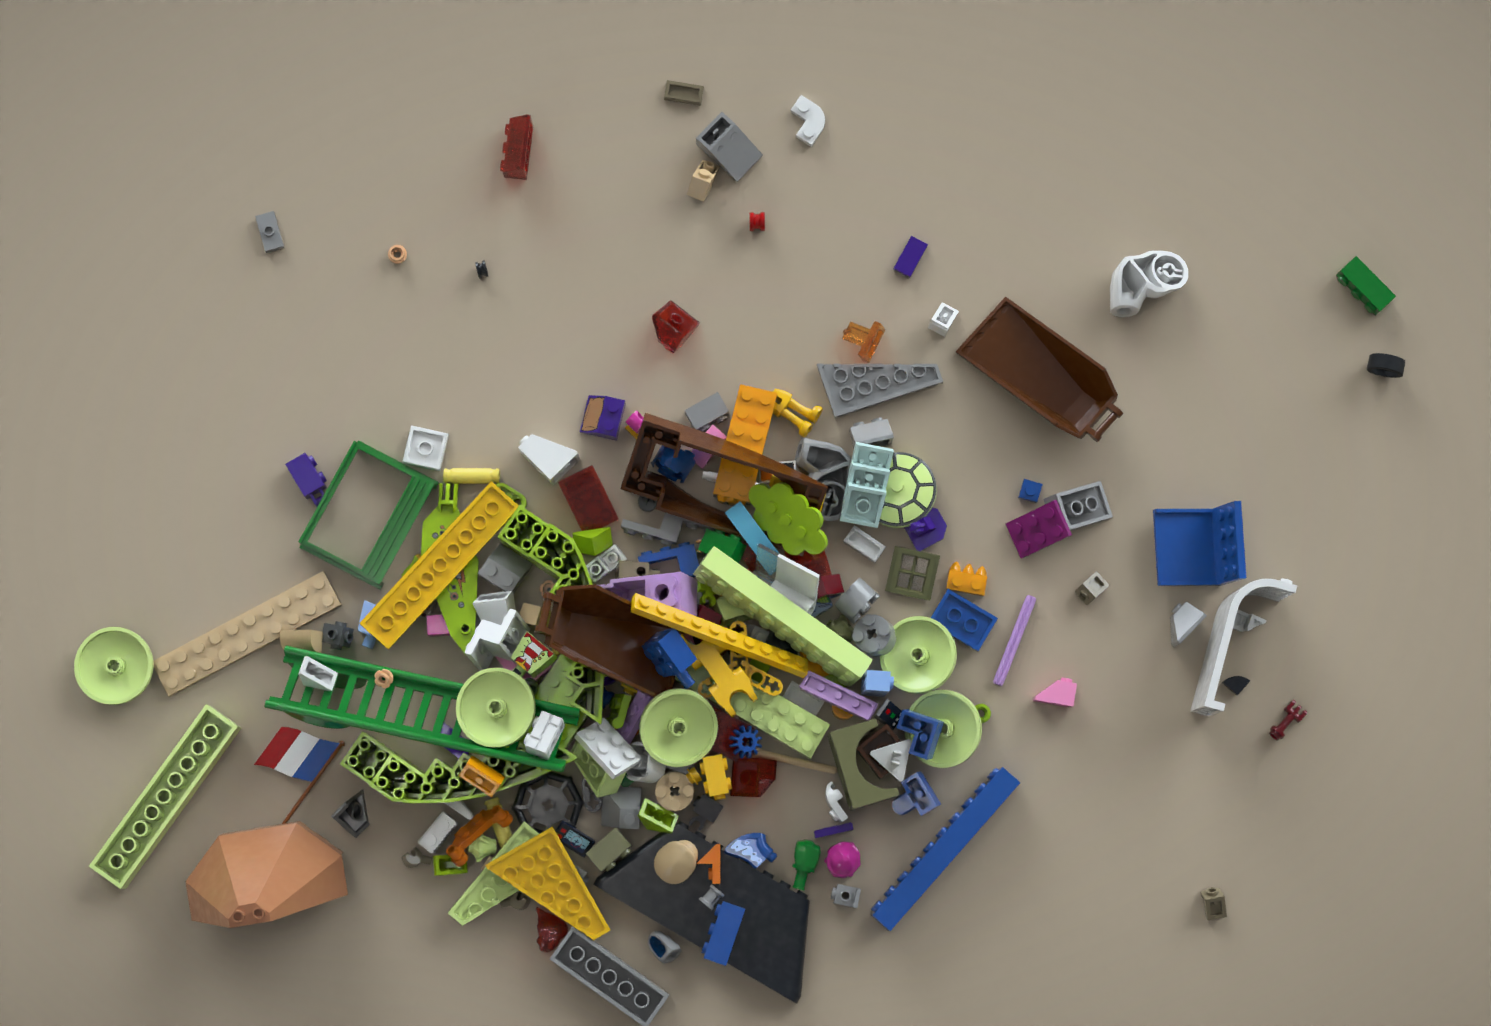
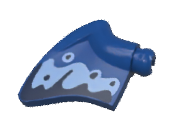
(752, 849)

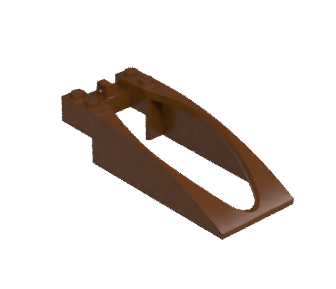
(676, 501)

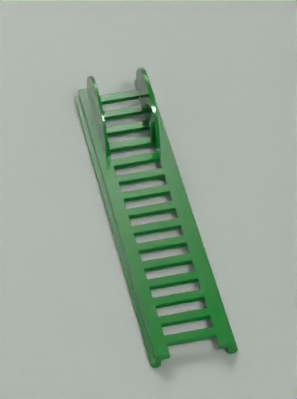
(355, 674)

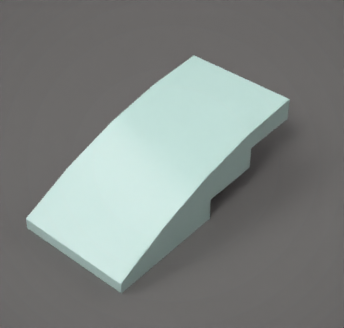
(866, 485)

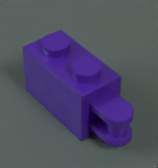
(307, 477)

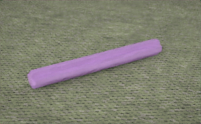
(1014, 640)

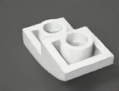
(605, 563)

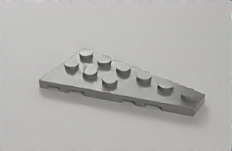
(865, 385)

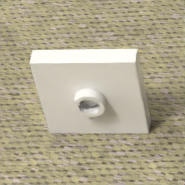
(425, 448)

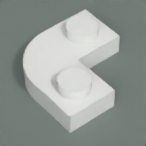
(813, 118)

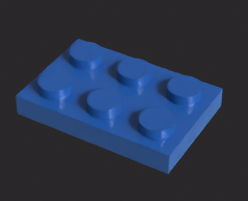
(964, 619)

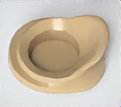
(676, 861)

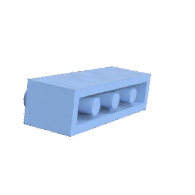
(876, 683)

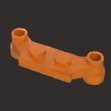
(474, 829)

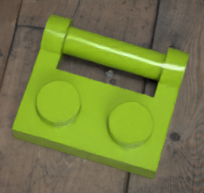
(619, 707)

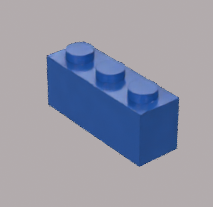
(723, 933)

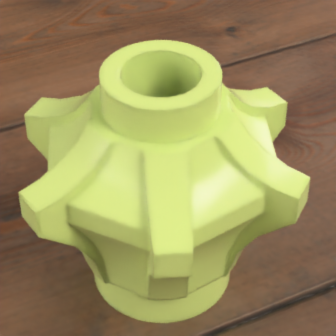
(482, 847)

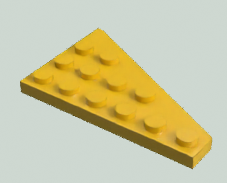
(551, 879)

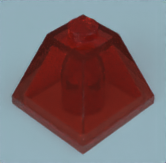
(673, 326)
(752, 776)

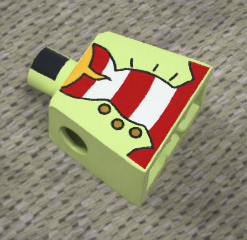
(531, 656)

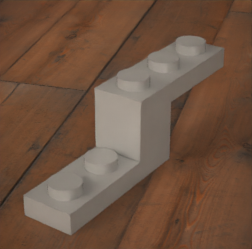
(669, 530)

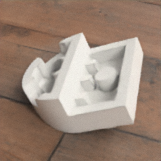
(832, 797)

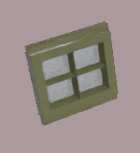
(912, 573)

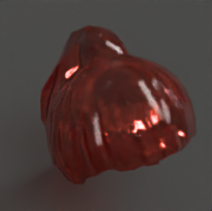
(550, 930)

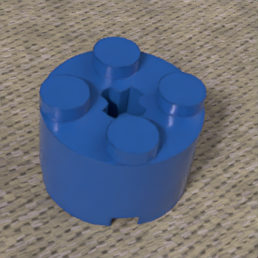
(674, 467)

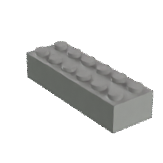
(609, 976)

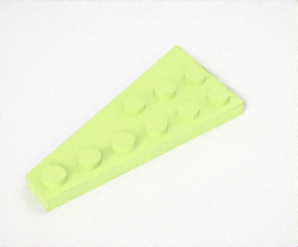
(488, 887)

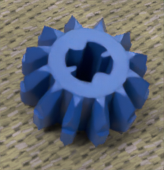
(744, 734)

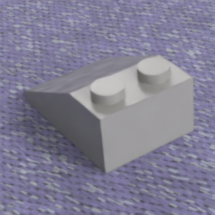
(1083, 505)

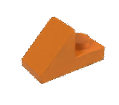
(713, 858)

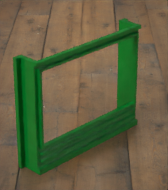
(395, 529)

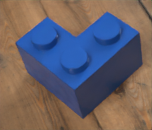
(925, 731)

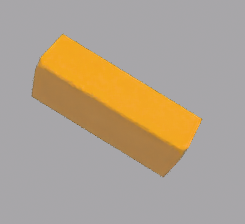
(481, 776)

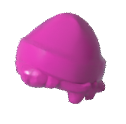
(843, 859)

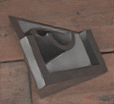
(353, 815)

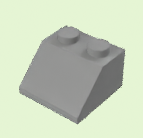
(875, 433)
(505, 569)

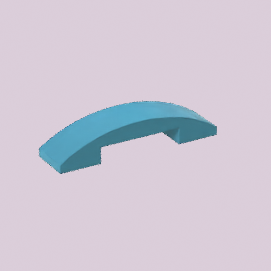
(748, 527)

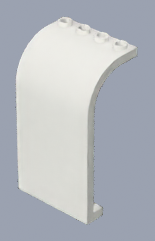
(1220, 636)

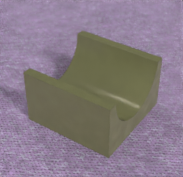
(857, 790)

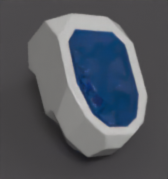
(663, 947)

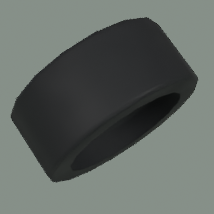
(1386, 365)

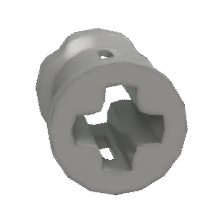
(711, 897)

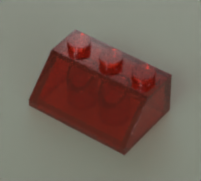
(517, 147)

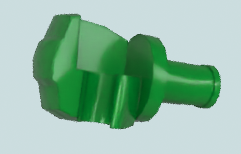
(806, 861)

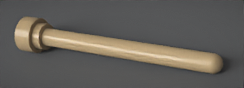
(795, 761)

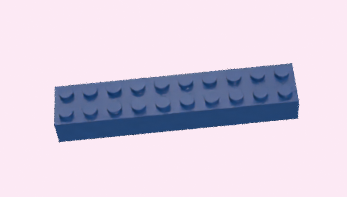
(945, 848)

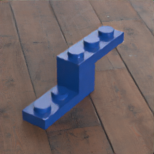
(684, 553)

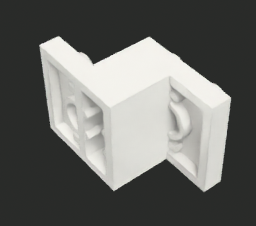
(496, 640)

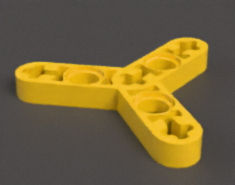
(749, 670)

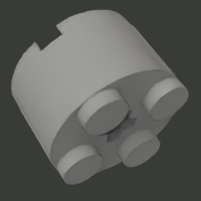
(856, 600)
(866, 628)

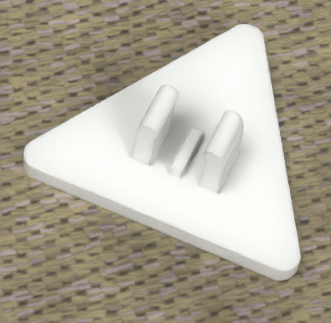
(894, 758)

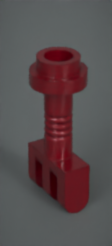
(1277, 732)

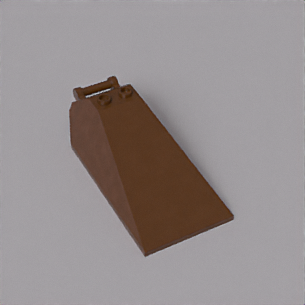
(1042, 370)
(603, 635)

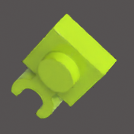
(707, 593)

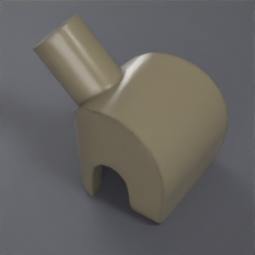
(417, 858)
(514, 902)

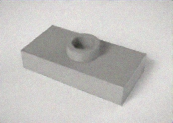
(269, 232)

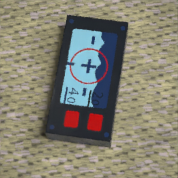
(574, 839)

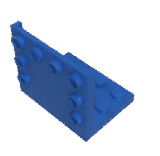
(1199, 546)

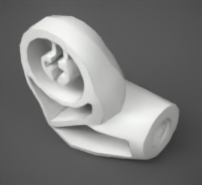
(1145, 276)

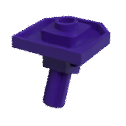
(927, 530)

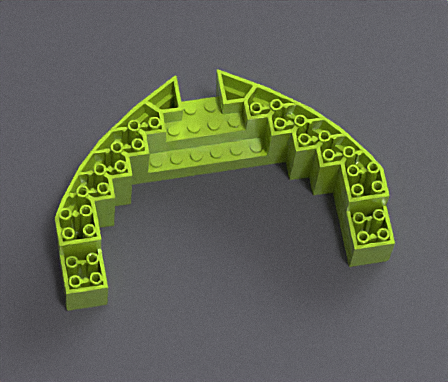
(565, 684)

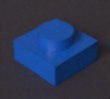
(1030, 490)

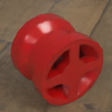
(757, 221)

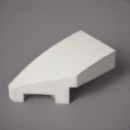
(1246, 621)

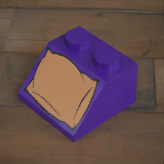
(603, 416)

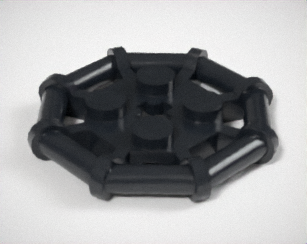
(542, 795)

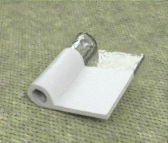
(787, 578)

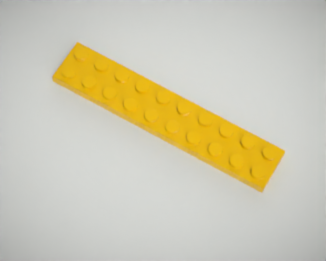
(439, 565)

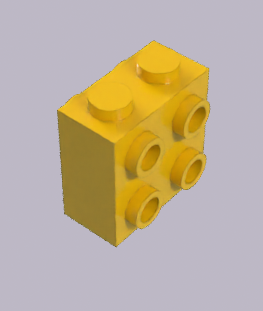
(717, 783)

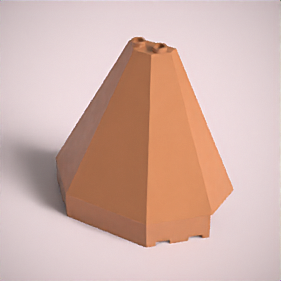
(264, 875)

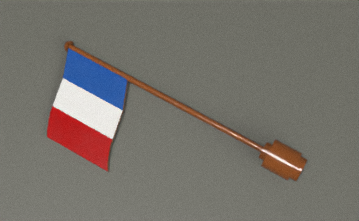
(299, 757)

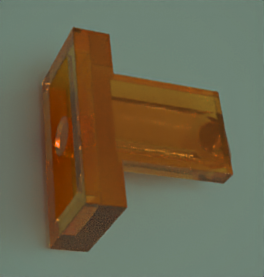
(864, 337)

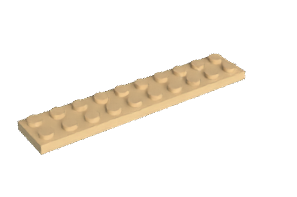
(246, 633)

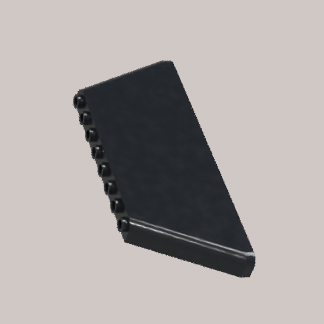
(774, 922)

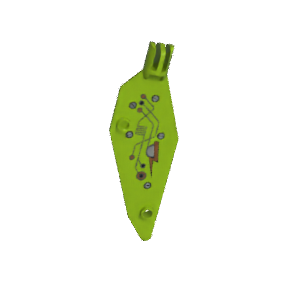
(458, 597)

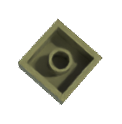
(609, 850)

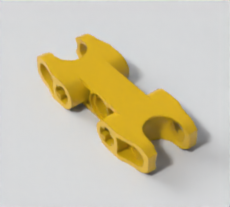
(726, 681)

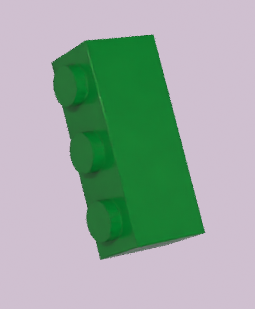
(1365, 286)

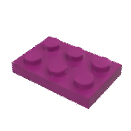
(1038, 529)

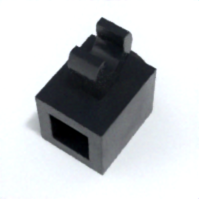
(707, 809)

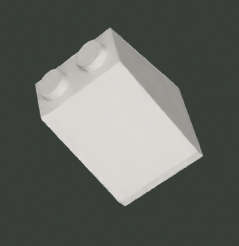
(548, 457)

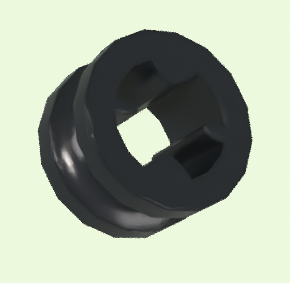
(481, 269)

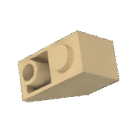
(703, 180)

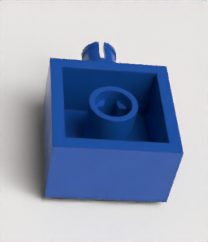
(670, 655)

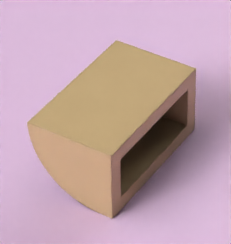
(302, 639)

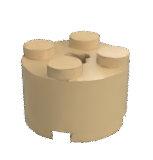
(663, 791)

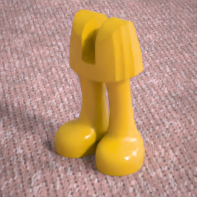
(787, 401)

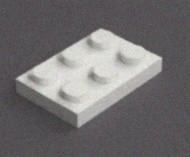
(608, 748)

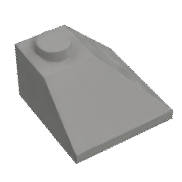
(1184, 621)
(622, 808)

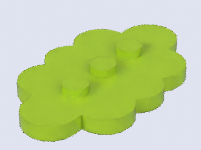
(788, 518)

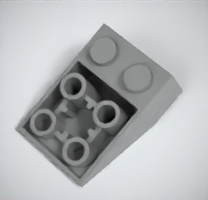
(728, 146)

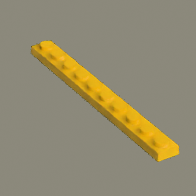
(719, 635)

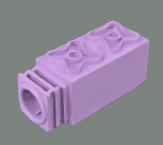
(669, 588)

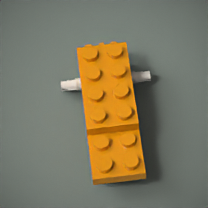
(748, 429)

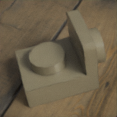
(1091, 588)
(1214, 903)

